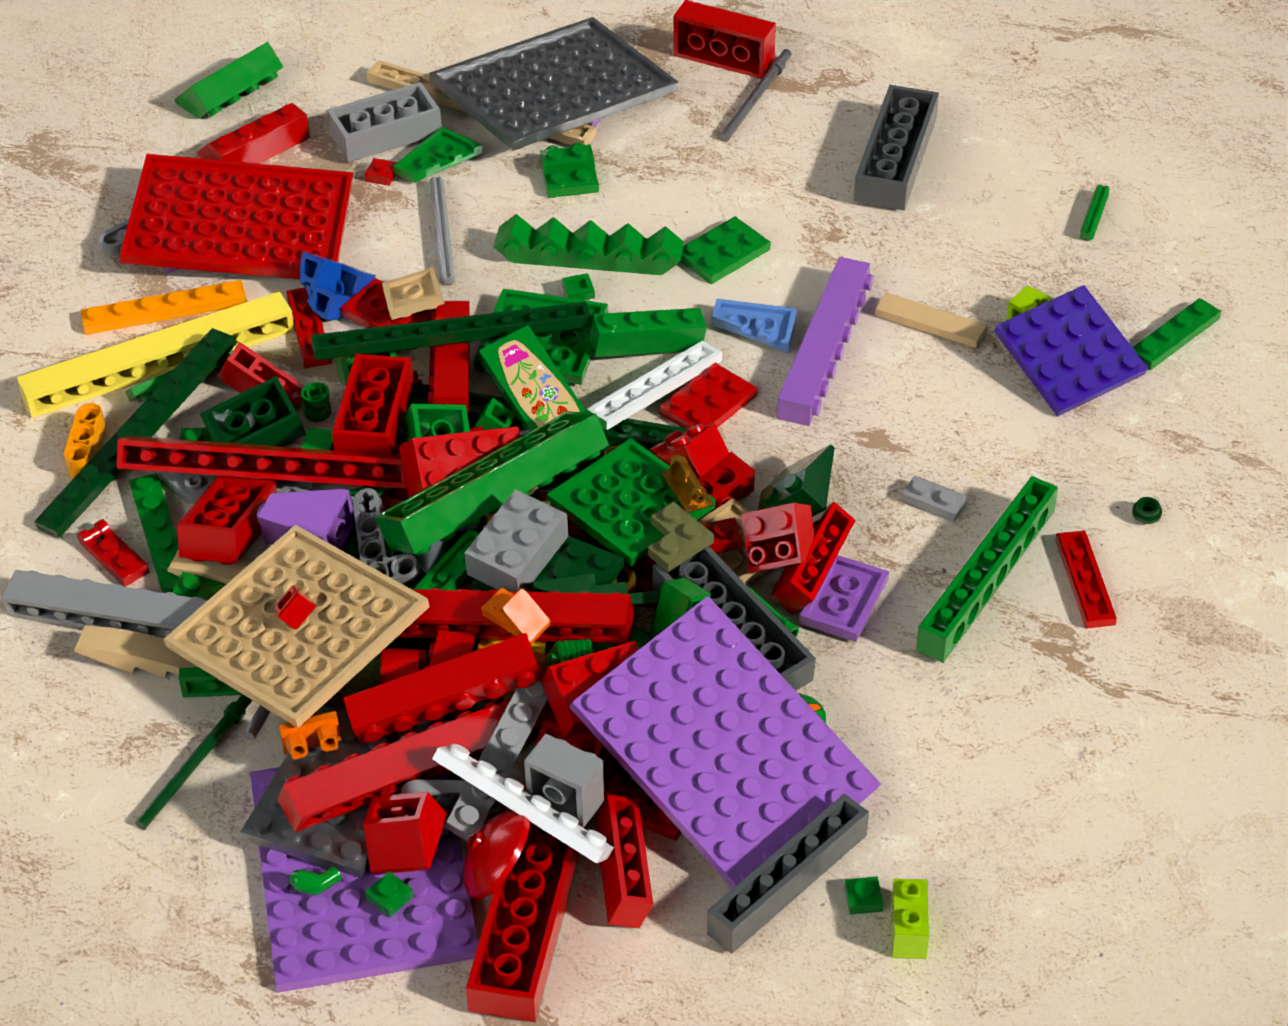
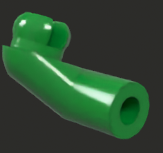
(314, 883)

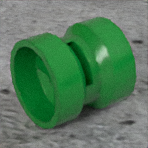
(316, 402)

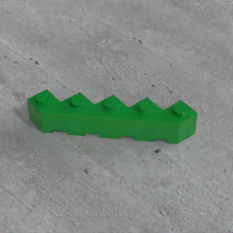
(588, 247)

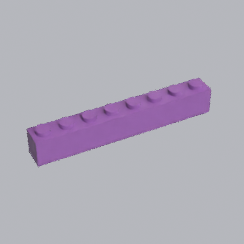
(824, 342)

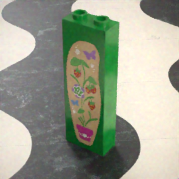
(531, 384)

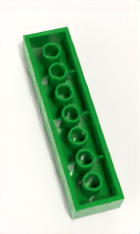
(490, 481)

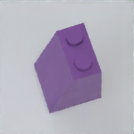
(320, 512)

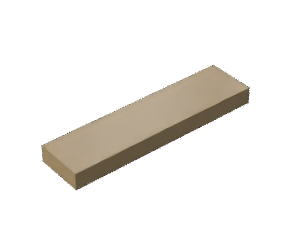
(930, 320)

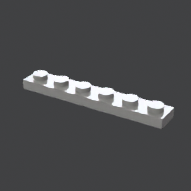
(501, 752)

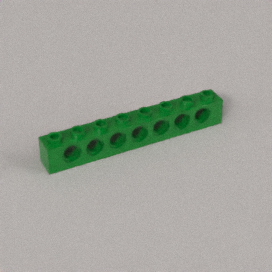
(986, 569)

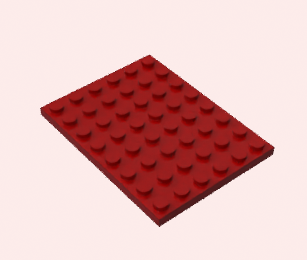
(235, 216)

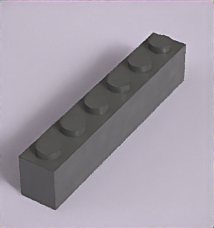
(787, 873)

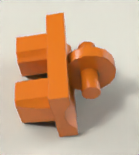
(316, 731)

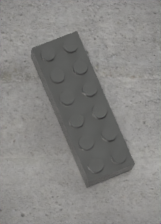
(896, 147)
(746, 612)

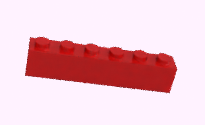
(450, 363)
(442, 689)

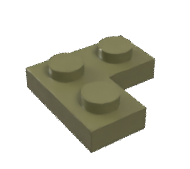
(682, 537)

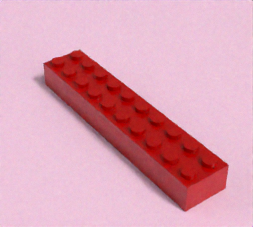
(526, 917)

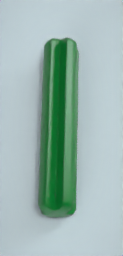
(1094, 212)

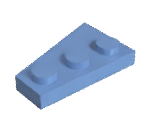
(758, 322)

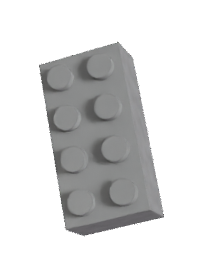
(384, 121)

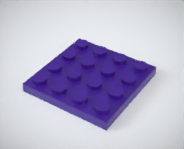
(1070, 350)

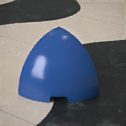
(330, 284)

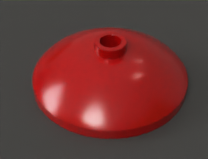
(494, 853)

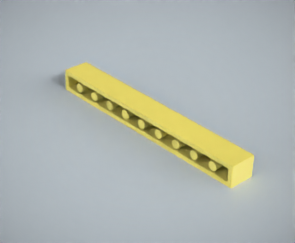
(149, 355)

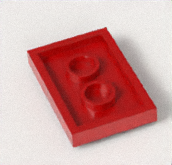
(371, 309)
(708, 398)

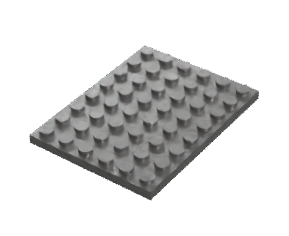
(553, 83)

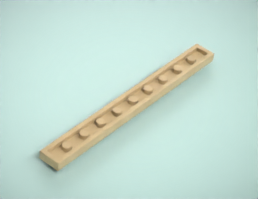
(396, 77)

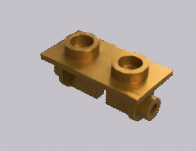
(686, 485)

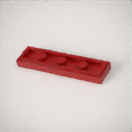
(306, 323)
(1085, 579)

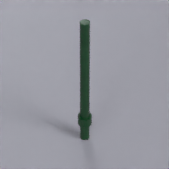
(232, 714)

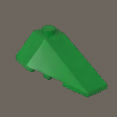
(434, 420)

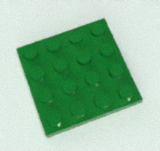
(567, 348)
(617, 499)

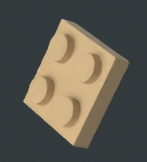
(413, 293)

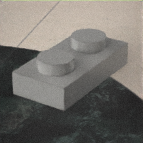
(934, 498)

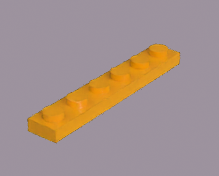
(162, 307)

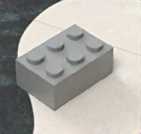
(516, 543)

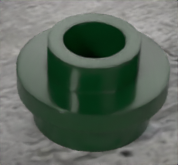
(1147, 510)

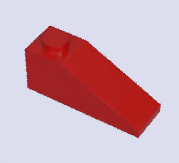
(247, 369)

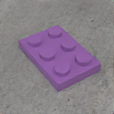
(845, 598)

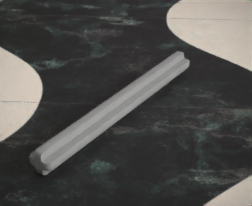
(442, 231)

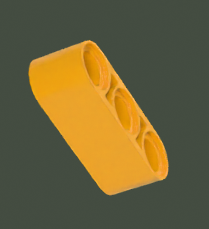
(84, 438)

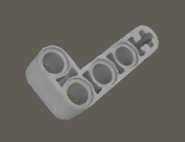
(372, 546)

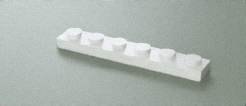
(655, 384)
(534, 808)

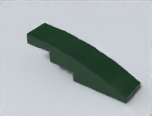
(587, 583)

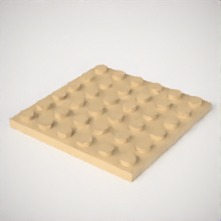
(300, 669)

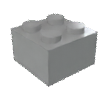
(565, 778)

